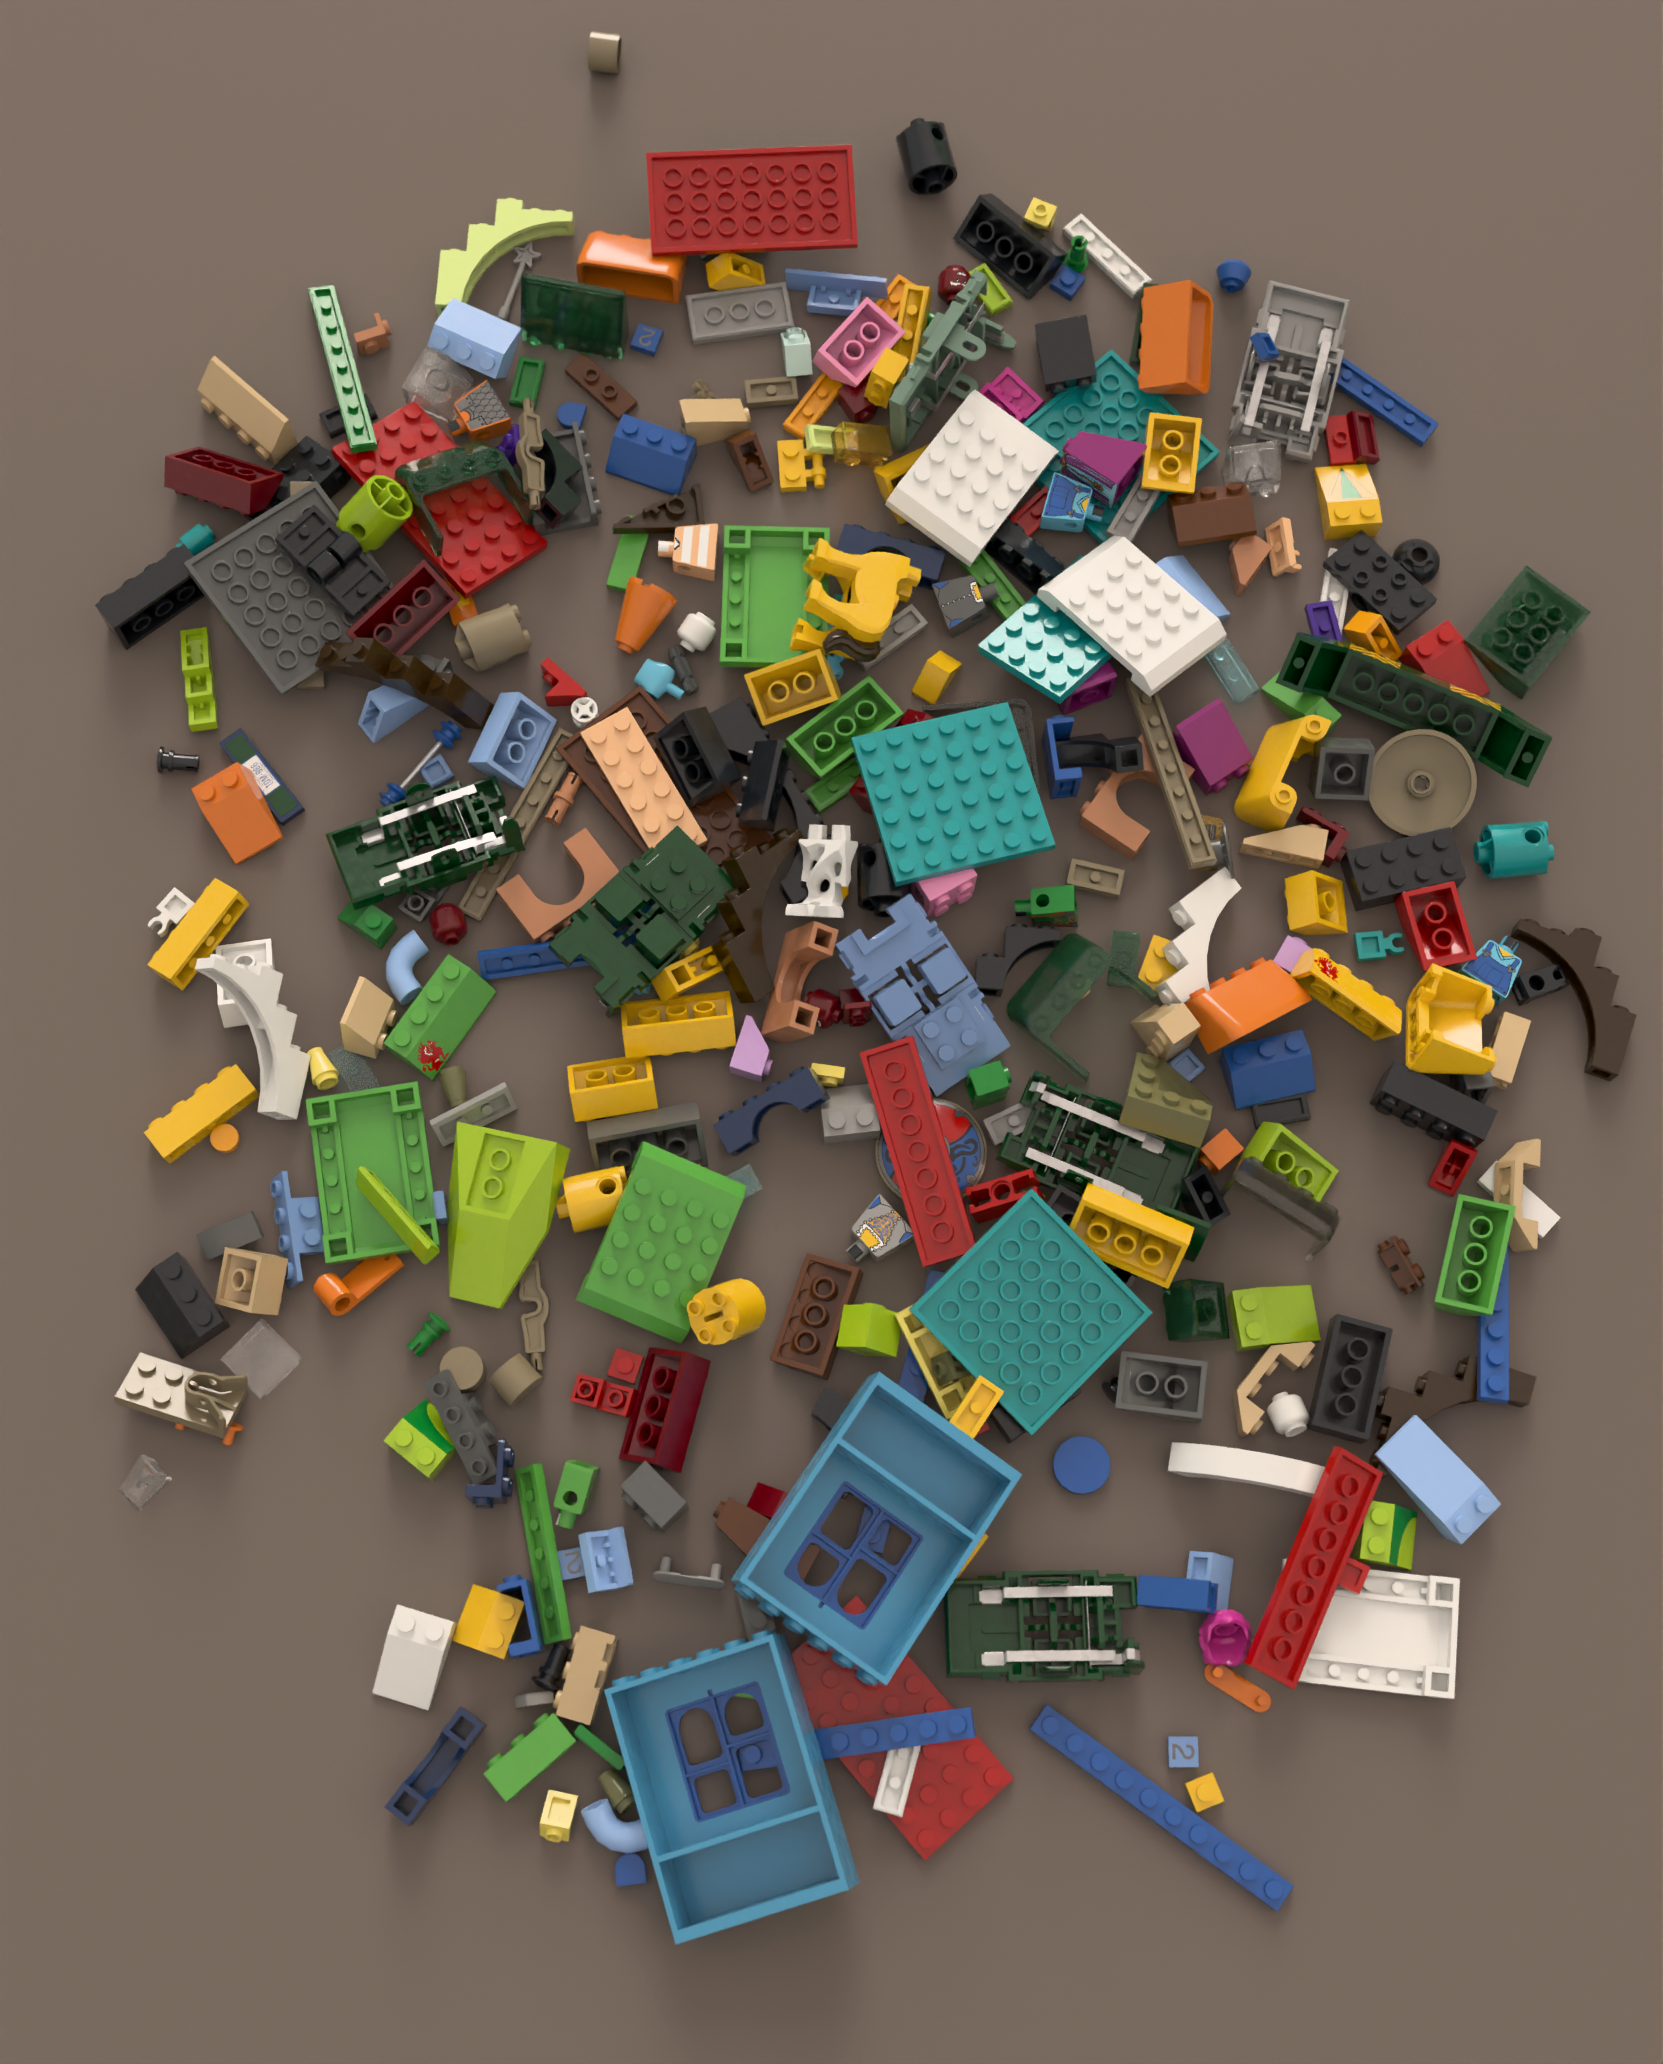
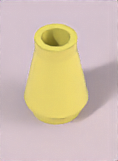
(322, 1070)

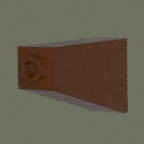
(745, 1526)

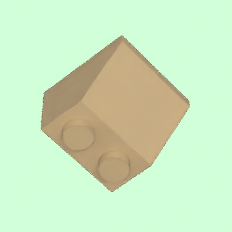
(367, 1019)
(251, 1281)

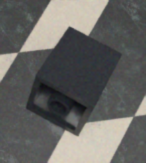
(1065, 353)

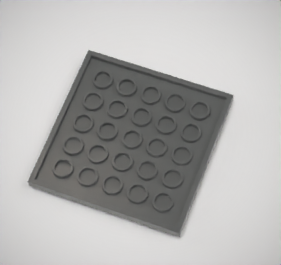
(269, 598)

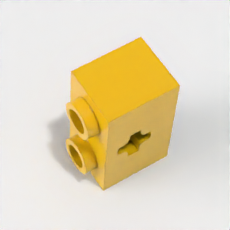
(884, 377)

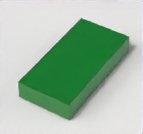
(527, 381)
(600, 1747)

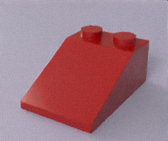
(1445, 657)
(1436, 925)

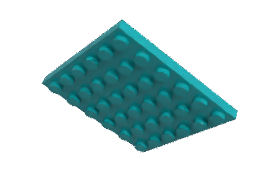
(1107, 408)
(952, 794)
(1031, 1311)

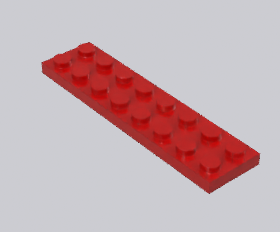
(918, 1151)
(1313, 1568)

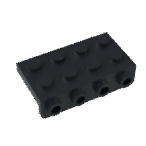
(307, 463)

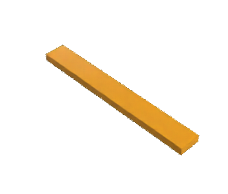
(825, 390)

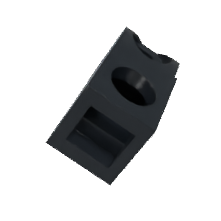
(1539, 984)

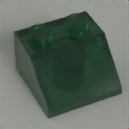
(1196, 1311)

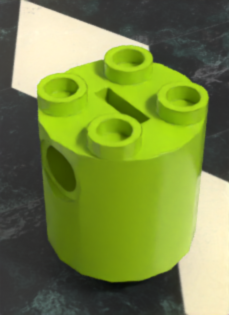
(375, 512)

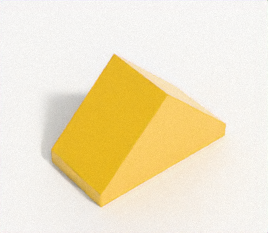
(936, 677)

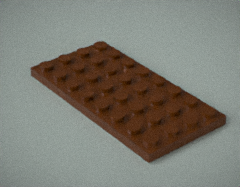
(714, 816)

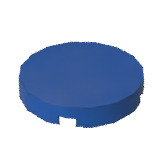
(1081, 1465)

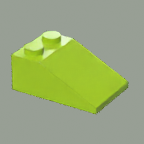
(1290, 1156)
(1272, 1316)

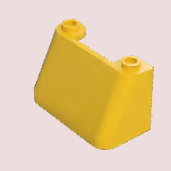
(1263, 797)
(1447, 1024)

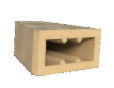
(712, 418)

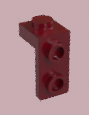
(1336, 834)

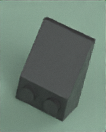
(1162, 1386)

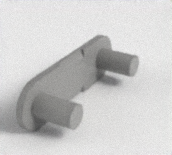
(711, 1582)

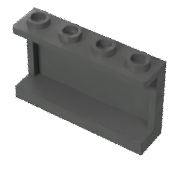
(582, 485)

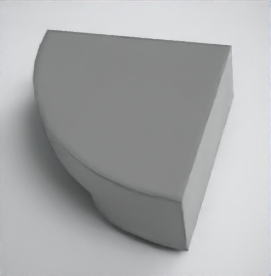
(534, 1699)

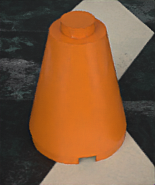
(641, 614)

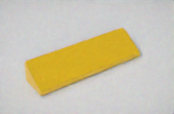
(912, 319)

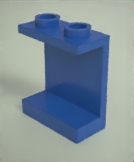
(1061, 782)
(535, 1645)

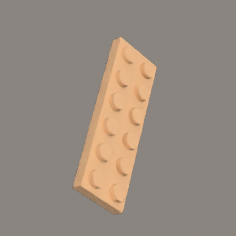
(639, 779)

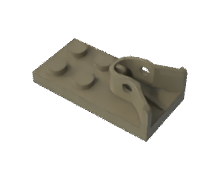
(183, 1394)

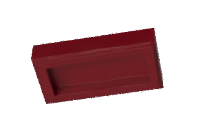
(1363, 437)

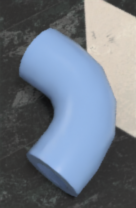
(400, 967)
(611, 1831)

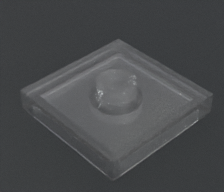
(262, 1357)

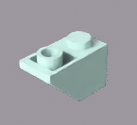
(796, 352)

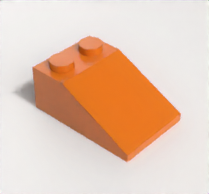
(238, 812)

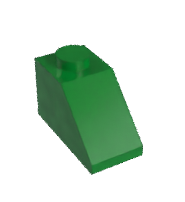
(369, 923)

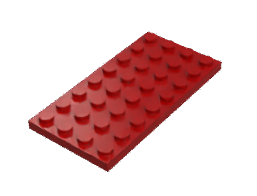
(751, 200)
(479, 525)
(949, 1777)

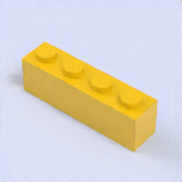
(198, 933)
(201, 1113)

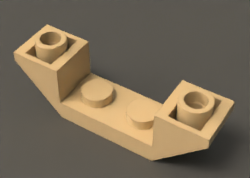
(1509, 1190)
(1248, 1413)

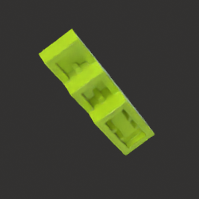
(199, 679)

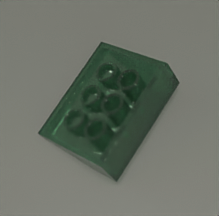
(573, 316)
(1525, 631)

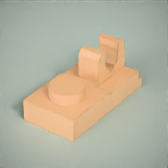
(1283, 553)

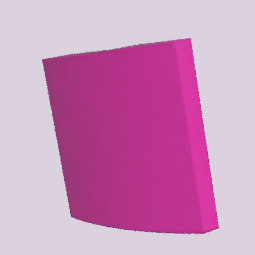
(1013, 396)

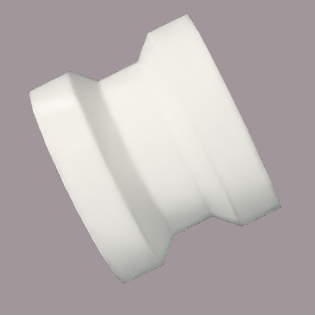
(582, 707)

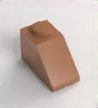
(1246, 560)

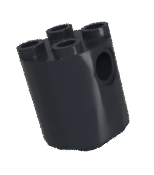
(926, 157)
(875, 880)

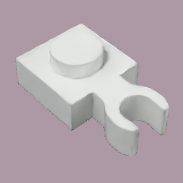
(172, 910)

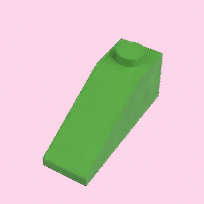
(1300, 704)

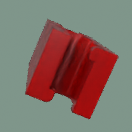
(995, 1189)

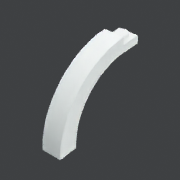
(1245, 1467)

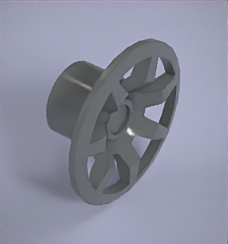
(1223, 851)

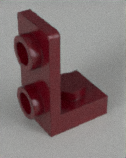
(855, 1009)

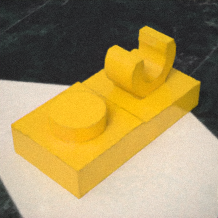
(976, 1406)

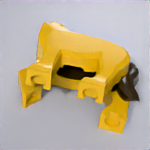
(870, 595)

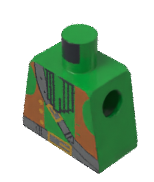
(1050, 906)

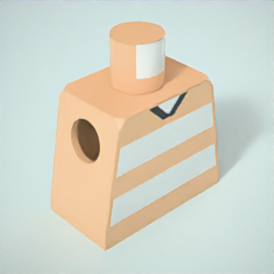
(693, 550)

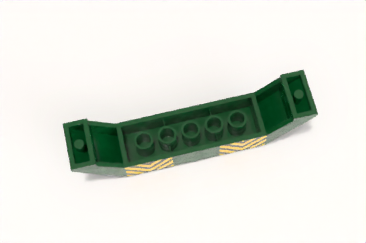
(1415, 702)

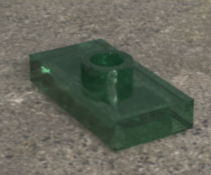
(1125, 950)

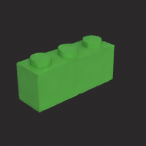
(529, 1756)

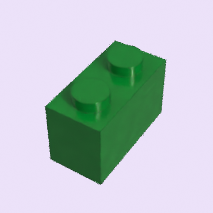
(987, 1084)

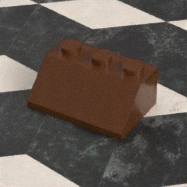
(1211, 514)

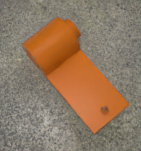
(345, 1293)

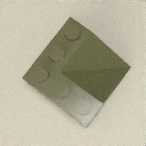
(1164, 1102)

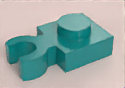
(1373, 947)

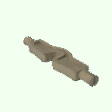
(530, 441)
(534, 1322)

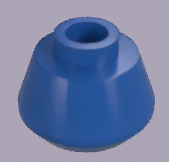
(1233, 275)

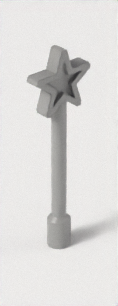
(524, 258)

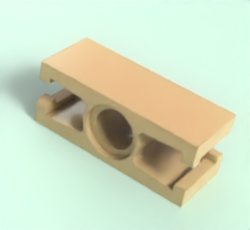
(1507, 1045)

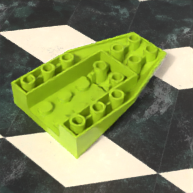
(498, 1209)

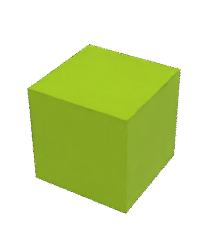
(869, 1330)

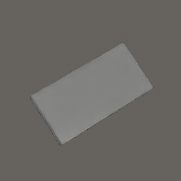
(739, 313)

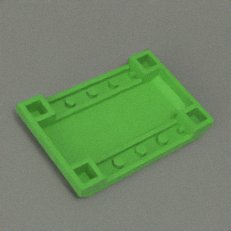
(765, 592)
(387, 1135)
(662, 1242)

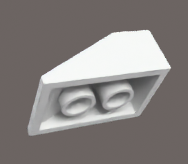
(246, 954)
(413, 1657)

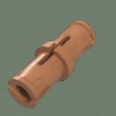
(563, 799)

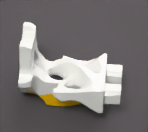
(833, 863)

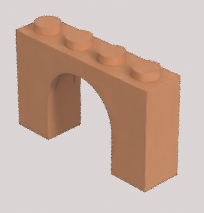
(1108, 821)
(544, 920)
(786, 1016)

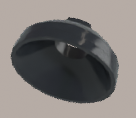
(1421, 571)

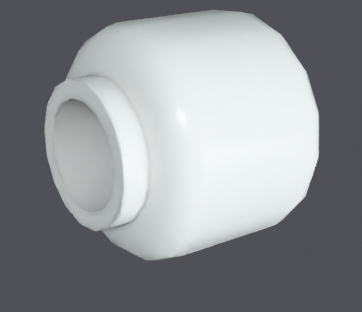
(696, 632)
(1288, 1414)

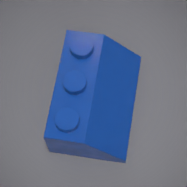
(651, 455)
(1268, 1069)

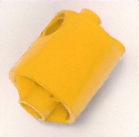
(591, 1198)
(726, 1311)

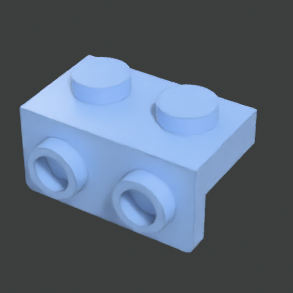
(605, 1560)

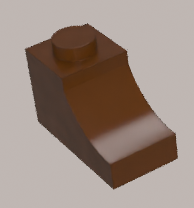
(749, 459)

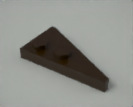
(665, 515)

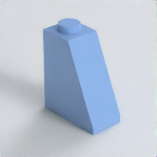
(387, 710)

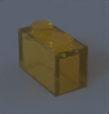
(861, 444)

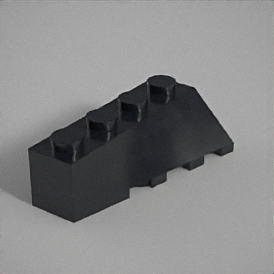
(1023, 556)

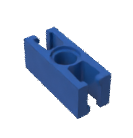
(1177, 1594)

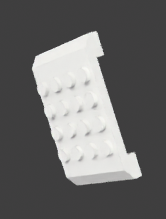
(971, 477)
(1135, 612)
(1389, 1636)

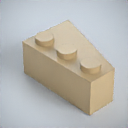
(1166, 1029)
(585, 1675)

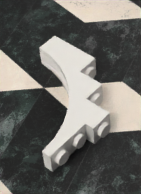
(1189, 950)
(272, 1027)

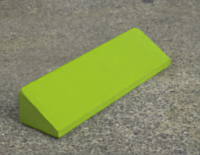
(396, 1215)

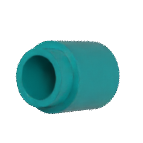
(197, 539)

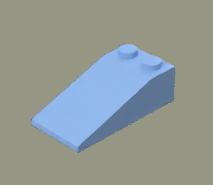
(1437, 1480)

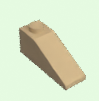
(1295, 845)

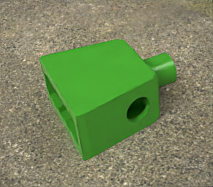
(580, 1479)

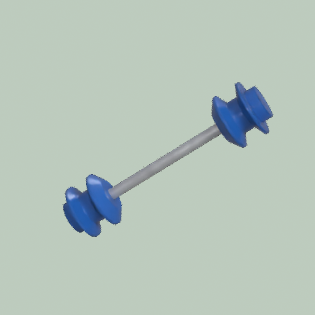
(443, 738)

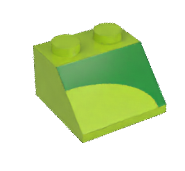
(423, 1440)
(1387, 1536)

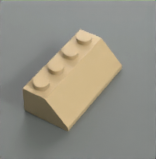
(246, 412)

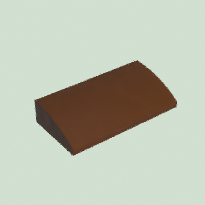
(814, 1316)

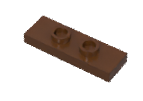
(600, 386)

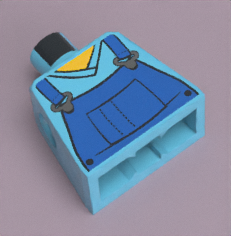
(1069, 505)
(1495, 967)

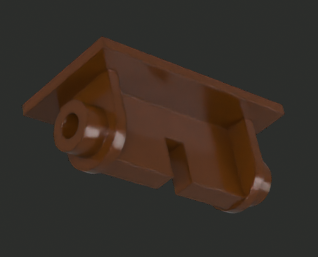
(1398, 1254)

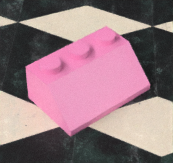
(858, 344)

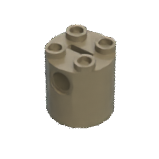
(491, 638)

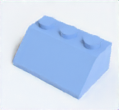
(475, 339)
(1185, 575)
(512, 739)

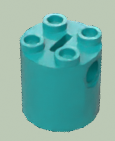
(1513, 849)

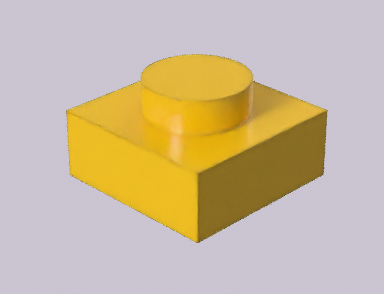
(1204, 1792)

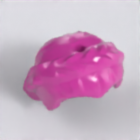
(1225, 1638)

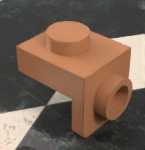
(373, 339)

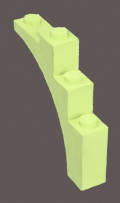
(487, 243)

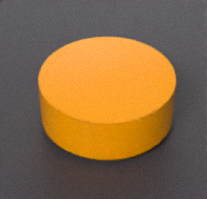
(225, 1138)

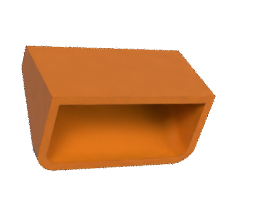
(629, 266)
(1176, 339)
(1244, 1002)

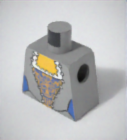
(878, 1232)

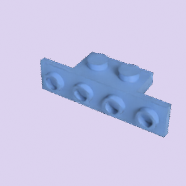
(835, 292)
(298, 1227)

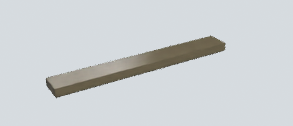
(1172, 777)
(527, 813)

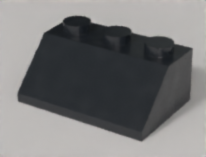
(696, 756)
(763, 785)
(181, 1305)

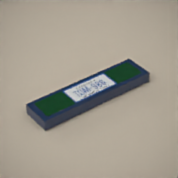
(276, 793)

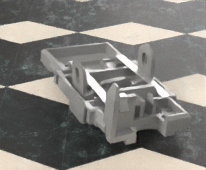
(1304, 329)

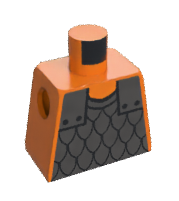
(480, 415)

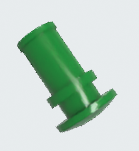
(1077, 255)
(430, 1331)

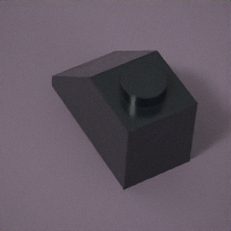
(1202, 1197)

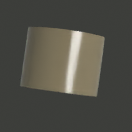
(604, 52)
(466, 1368)
(515, 1380)

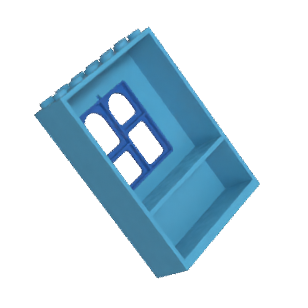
(909, 1472)
(760, 1850)

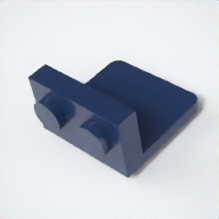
(486, 1495)

